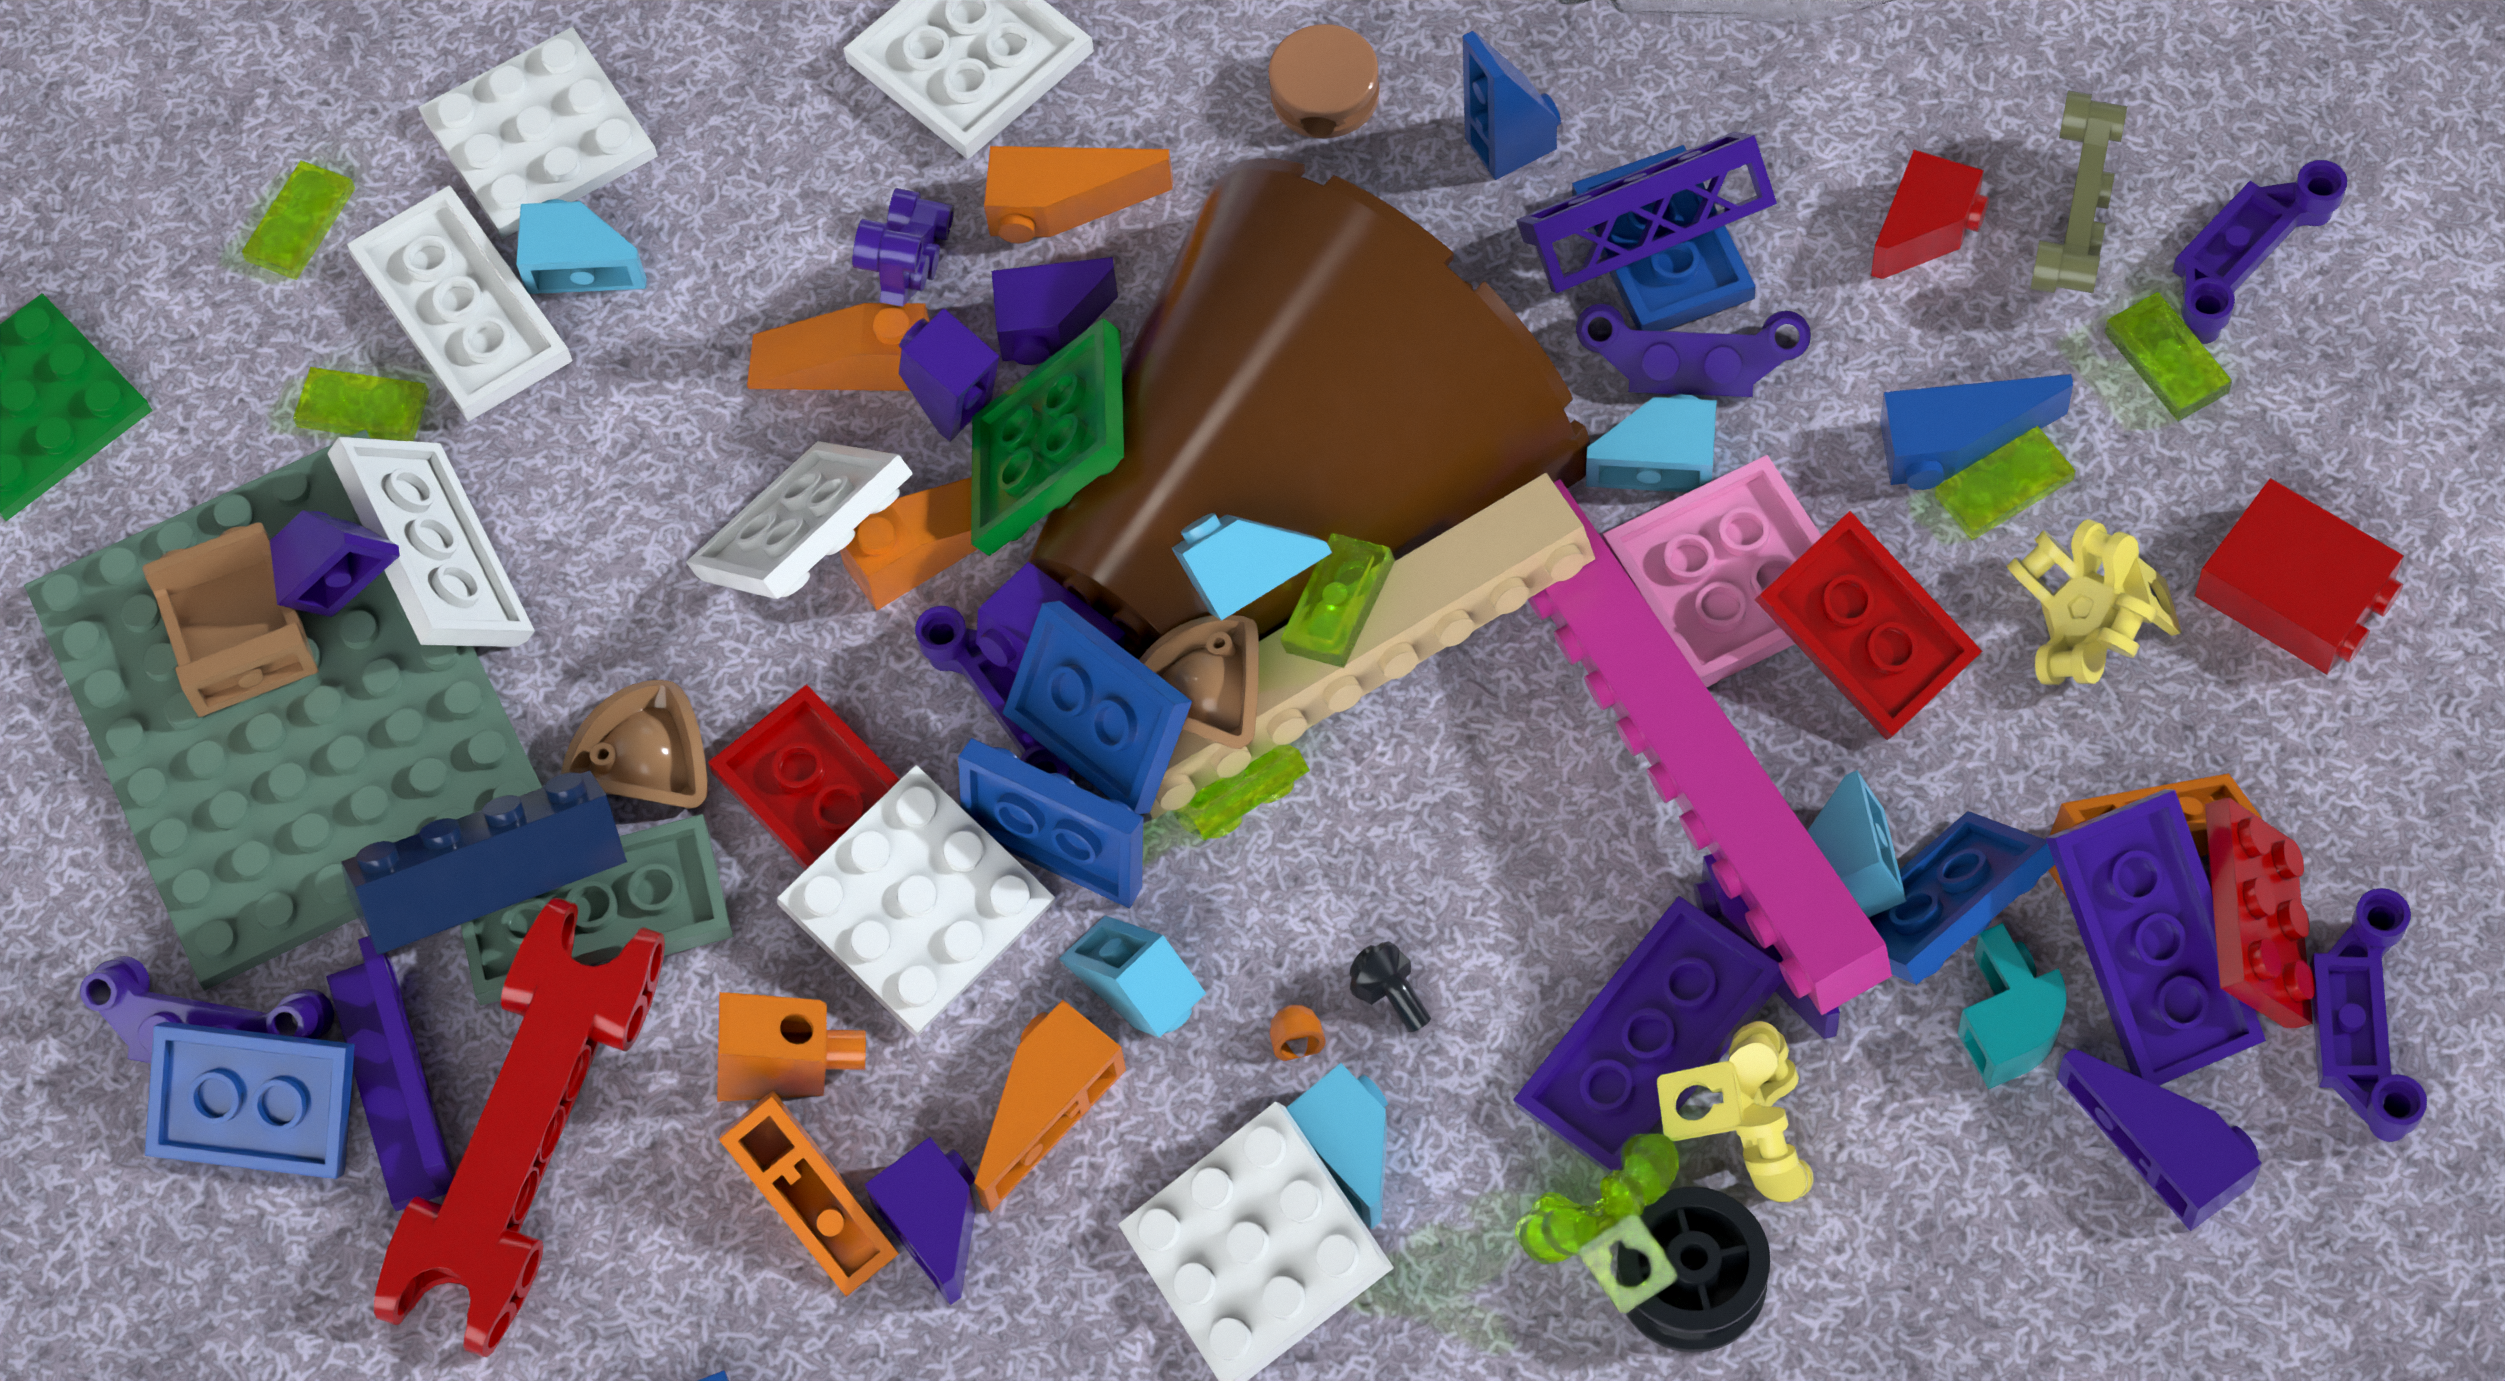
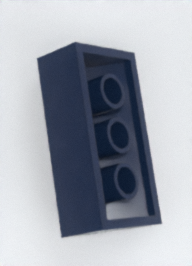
(483, 861)

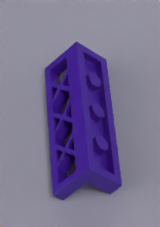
(1641, 188)
(391, 1079)

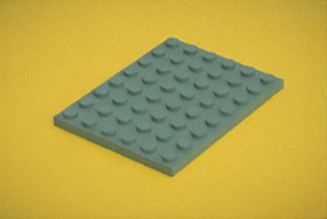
(271, 794)

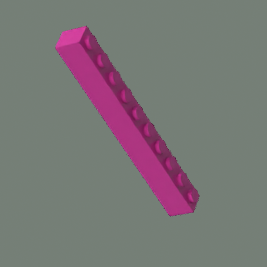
(1714, 779)

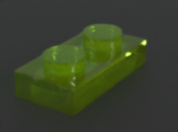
(298, 220)
(2168, 356)
(358, 402)
(2004, 483)
(1337, 600)
(1222, 804)

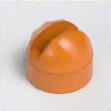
(1292, 1024)

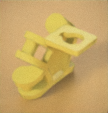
(2093, 609)
(1750, 1085)

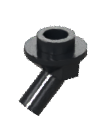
(1383, 972)

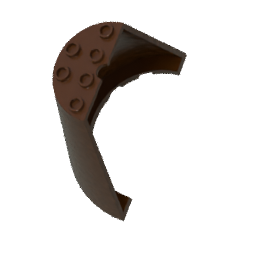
(1309, 381)

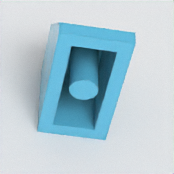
(573, 250)
(1657, 447)
(1242, 559)
(1859, 845)
(1135, 975)
(1349, 1133)

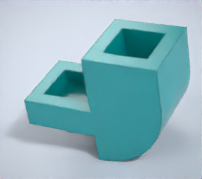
(2022, 1020)

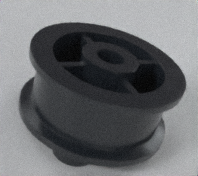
(1707, 1304)

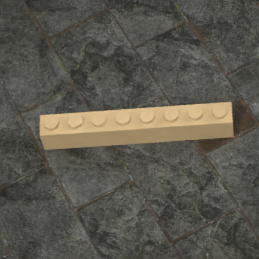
(1425, 605)

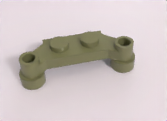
(2077, 260)

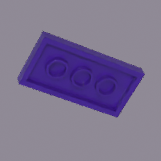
(2152, 937)
(1657, 1015)

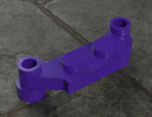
(2245, 236)
(903, 246)
(1692, 360)
(953, 648)
(135, 1011)
(2353, 1019)

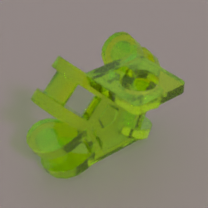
(1565, 1229)

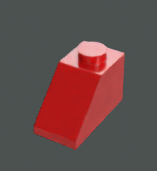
(1929, 214)

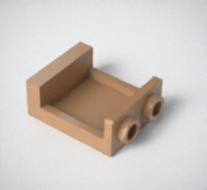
(227, 620)

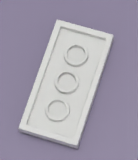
(459, 303)
(446, 563)

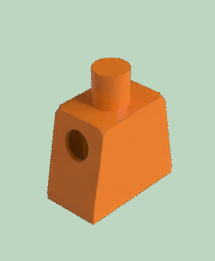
(780, 1047)

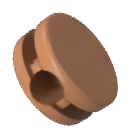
(1324, 81)

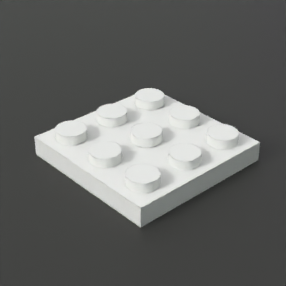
(968, 62)
(537, 130)
(800, 519)
(915, 901)
(1255, 1246)

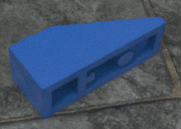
(1503, 111)
(1949, 428)

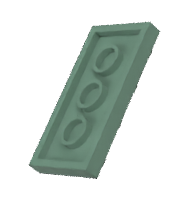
(663, 886)

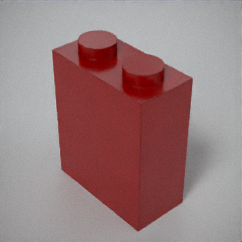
(2301, 577)

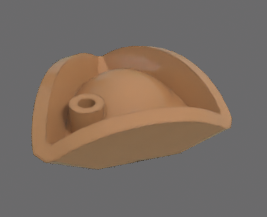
(1217, 670)
(643, 746)

